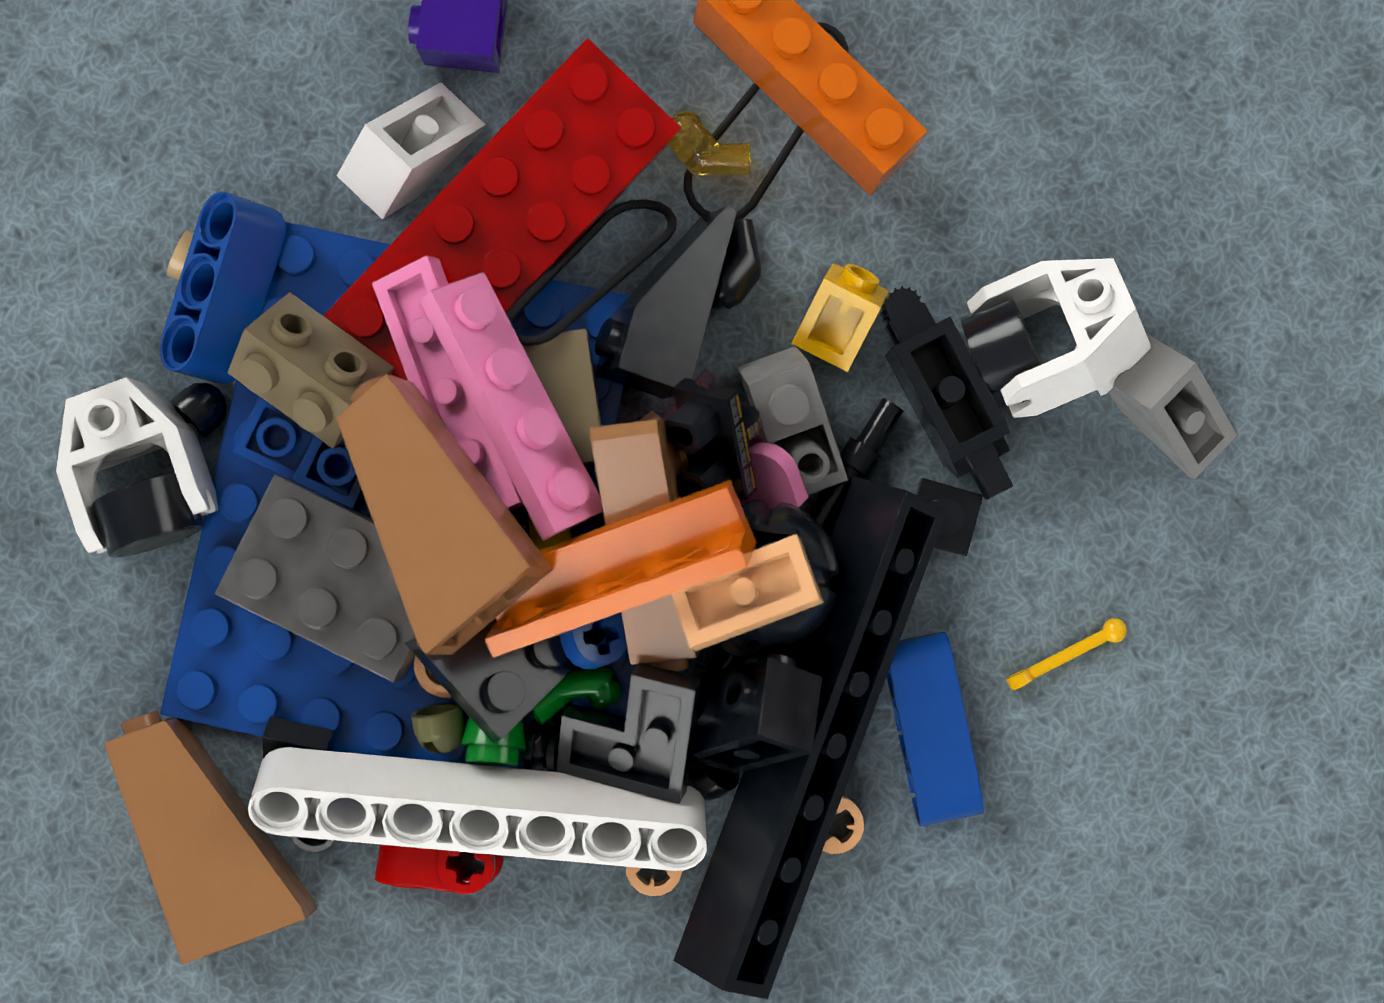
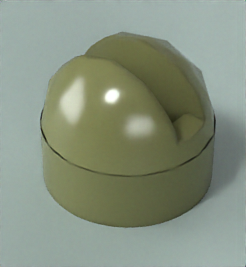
(439, 727)

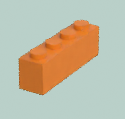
(815, 84)

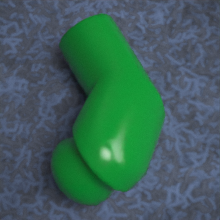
(579, 683)

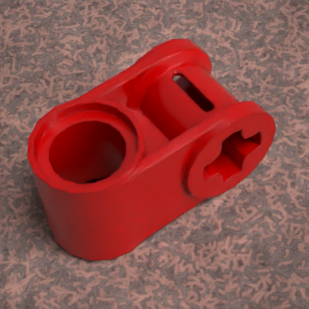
(433, 869)

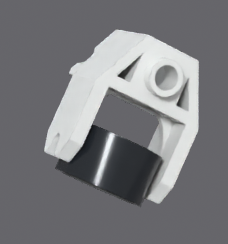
(1097, 312)
(127, 424)

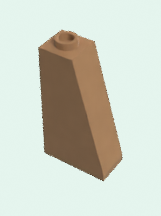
(634, 475)
(436, 515)
(205, 855)

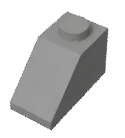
(1174, 408)

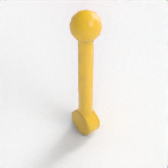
(1113, 630)

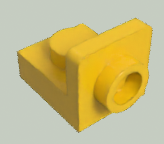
(841, 315)

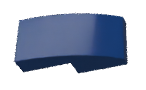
(293, 452)

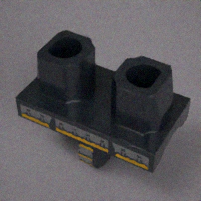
(715, 436)

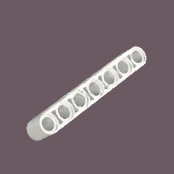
(473, 810)

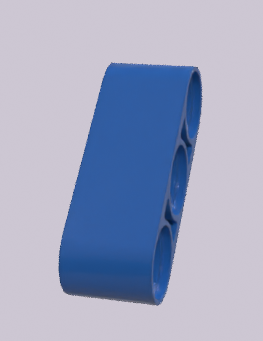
(221, 285)
(934, 730)

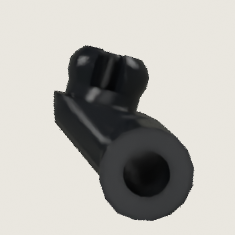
(740, 269)

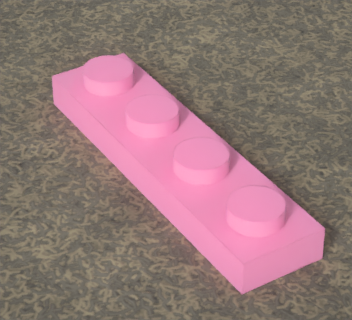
(432, 371)
(512, 405)

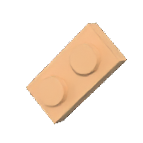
(769, 589)

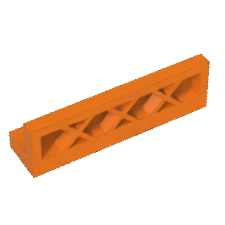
(629, 566)

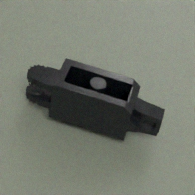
(946, 392)

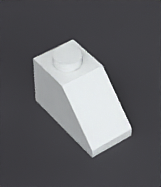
(408, 149)

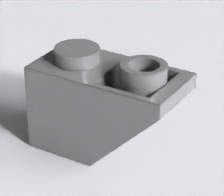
(794, 415)

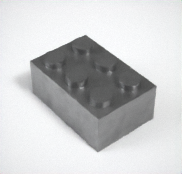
(321, 578)

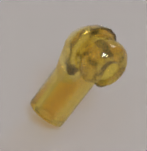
(703, 153)

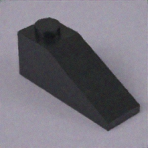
(662, 323)

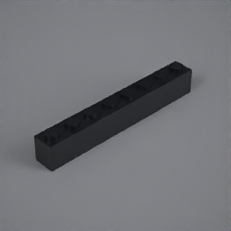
(789, 806)

